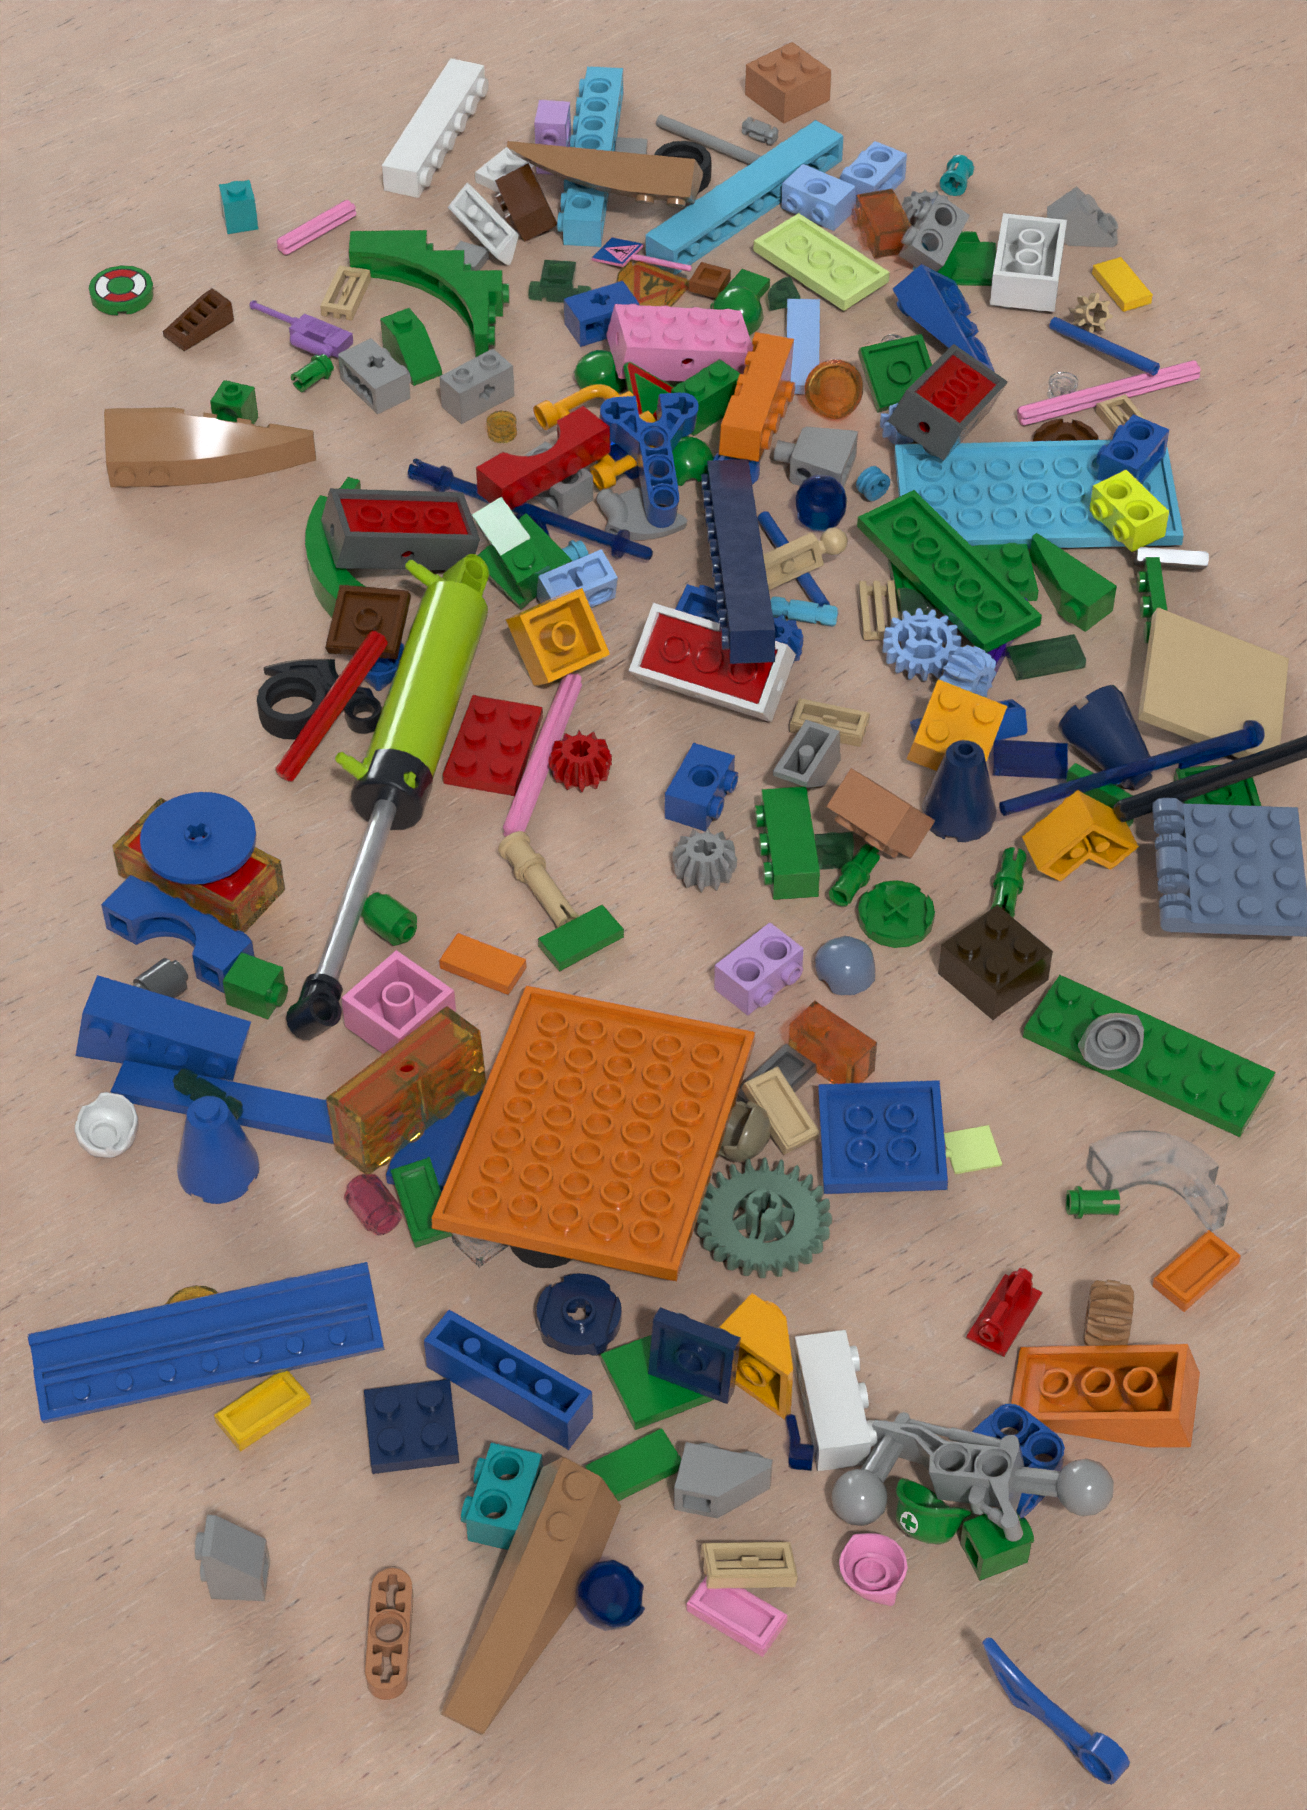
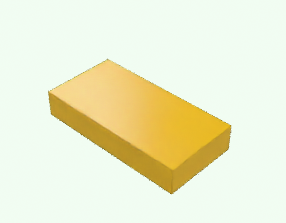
(1122, 284)
(262, 1409)

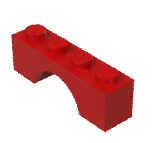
(519, 478)

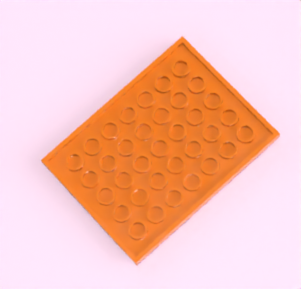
(596, 1133)

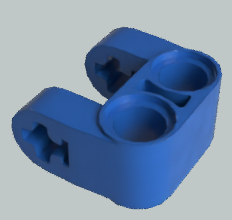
(1033, 1439)

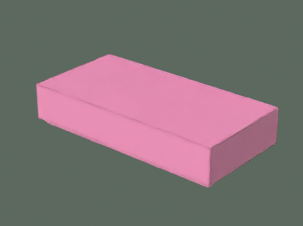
(738, 1616)

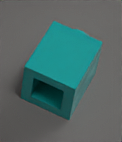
(238, 206)

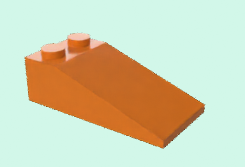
(1111, 1391)

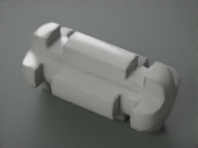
(760, 131)

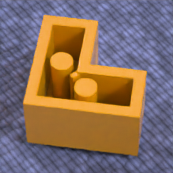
(1078, 832)

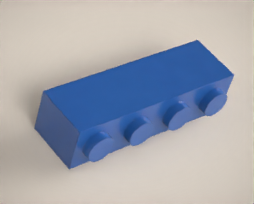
(509, 1379)

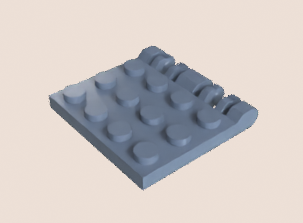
(1230, 869)

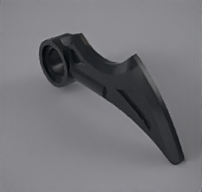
(326, 673)

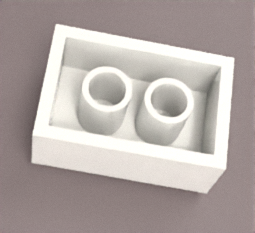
(1028, 262)

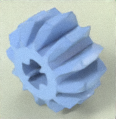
(970, 670)

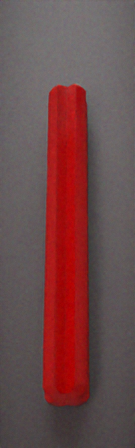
(331, 706)

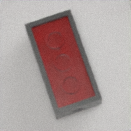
(947, 402)
(398, 526)

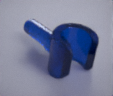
(799, 1454)

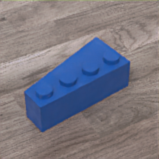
(159, 1031)

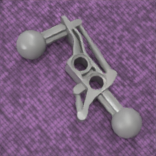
(970, 1471)

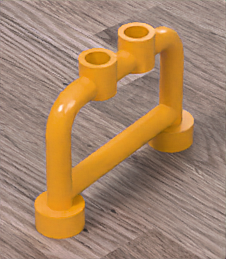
(607, 468)

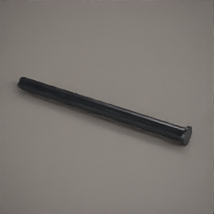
(1213, 778)

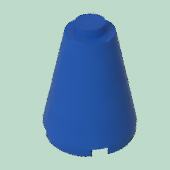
(215, 1153)

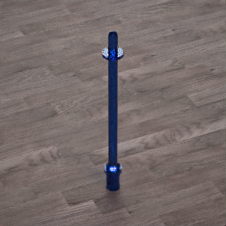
(443, 479)

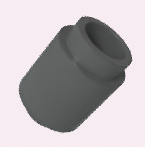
(164, 978)

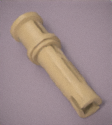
(531, 869)

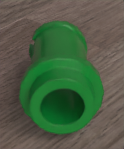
(318, 368)
(1090, 1202)

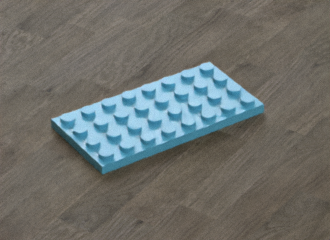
(1024, 489)

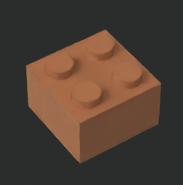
(788, 82)
(879, 815)

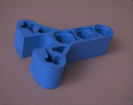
(675, 420)

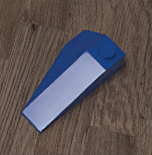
(941, 310)

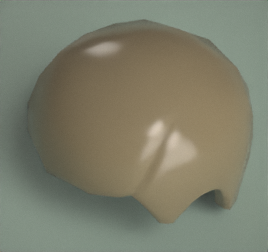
(746, 1132)

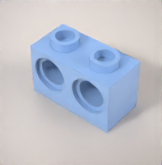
(876, 169)
(590, 573)

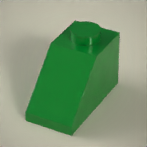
(410, 345)

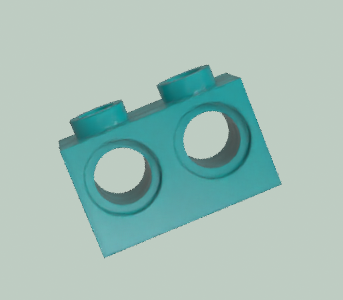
(499, 1495)

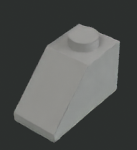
(810, 756)

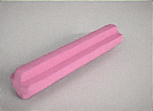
(316, 227)

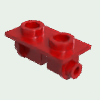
(1005, 1312)

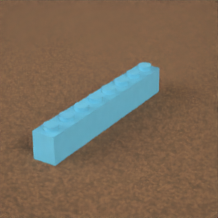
(742, 197)

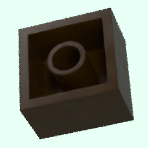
(995, 962)

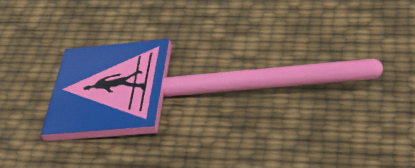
(620, 252)

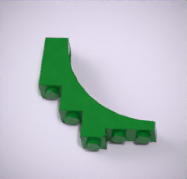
(411, 260)

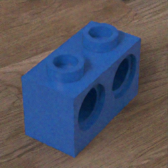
(1133, 448)

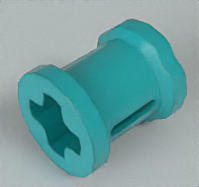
(952, 176)

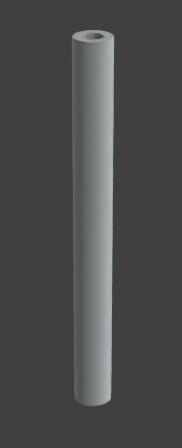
(706, 139)

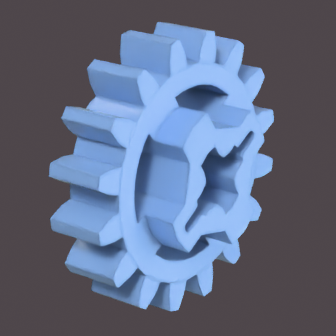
(920, 643)

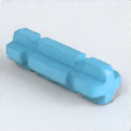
(804, 611)

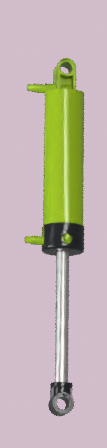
(401, 759)

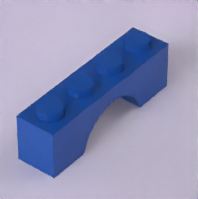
(144, 912)

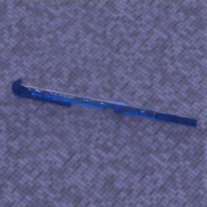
(1187, 756)

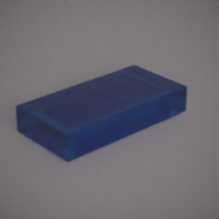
(1030, 759)

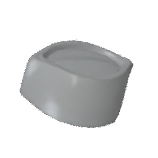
(1112, 1040)

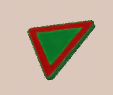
(645, 388)

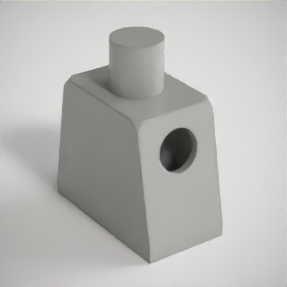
(819, 452)

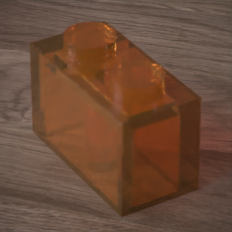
(880, 222)
(833, 1044)

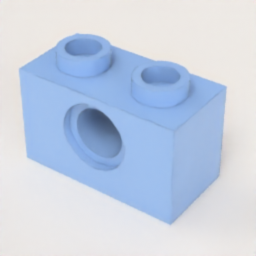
(818, 197)

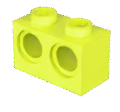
(1128, 510)

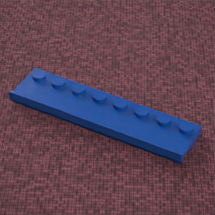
(205, 1342)

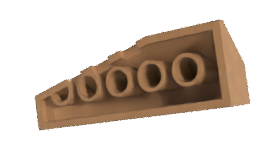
(618, 173)
(182, 449)
(535, 1588)

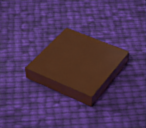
(366, 610)

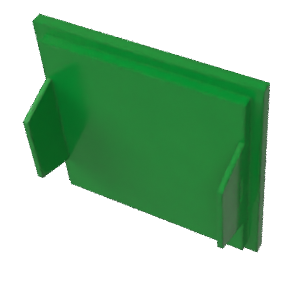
(970, 261)

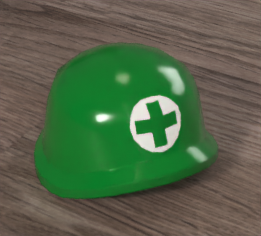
(925, 1516)

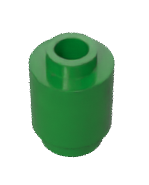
(389, 918)

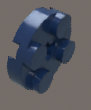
(579, 1336)

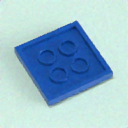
(882, 1137)

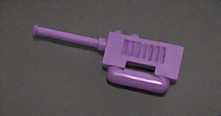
(311, 333)

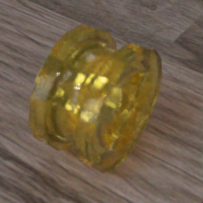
(501, 426)

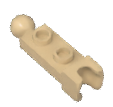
(802, 555)

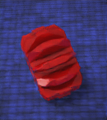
(580, 761)

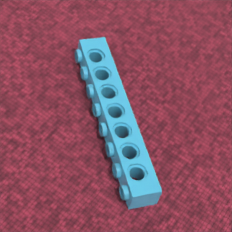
(593, 128)

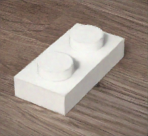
(497, 167)

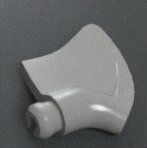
(628, 513)

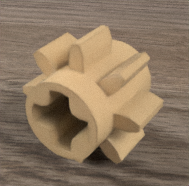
(1100, 310)

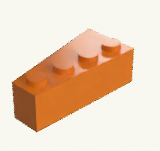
(759, 398)

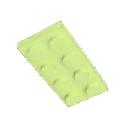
(821, 261)

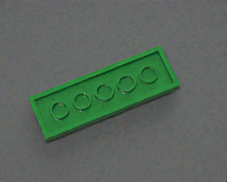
(949, 571)
(1171, 1064)

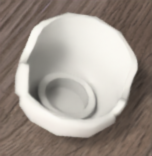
(107, 1125)

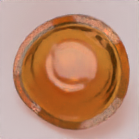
(834, 388)

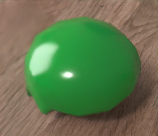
(742, 300)
(598, 368)
(691, 459)

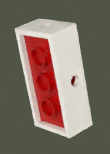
(687, 657)

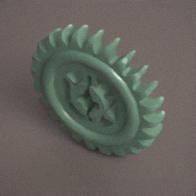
(753, 1193)

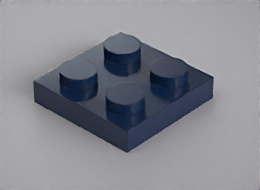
(694, 1355)
(411, 1426)

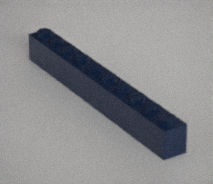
(737, 562)

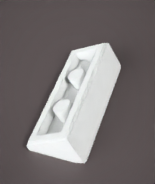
(485, 223)

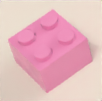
(394, 1002)

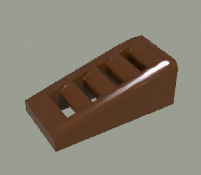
(210, 315)

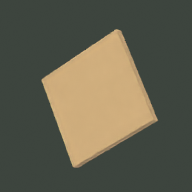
(1210, 682)

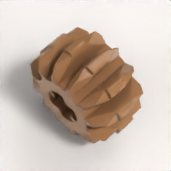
(1108, 1313)

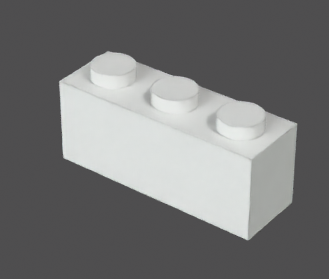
(833, 1400)

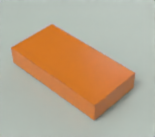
(483, 963)
(1196, 1270)

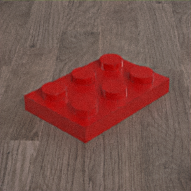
(493, 745)

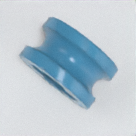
(873, 483)

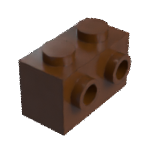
(526, 203)

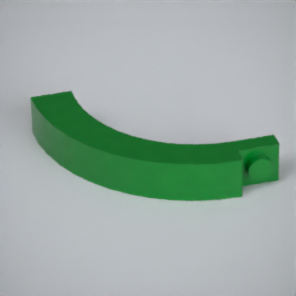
(322, 570)

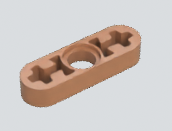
(398, 1650)

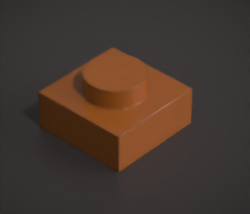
(709, 280)

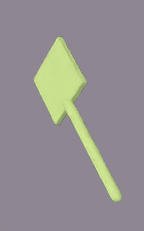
(971, 1149)

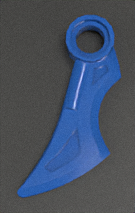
(1096, 1751)

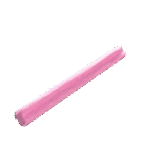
(1089, 397)
(539, 761)

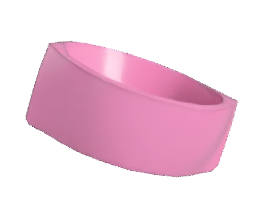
(874, 1567)

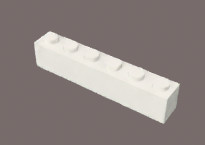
(434, 128)

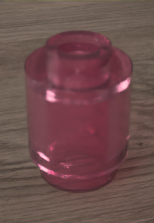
(373, 1204)

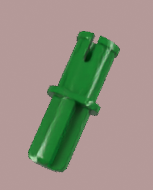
(854, 875)

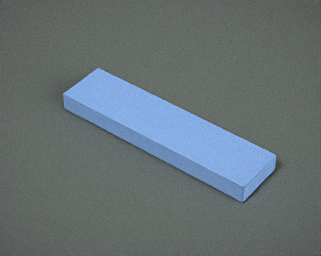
(804, 328)

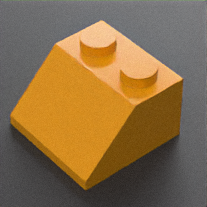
(764, 1353)

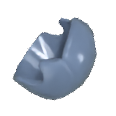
(846, 965)

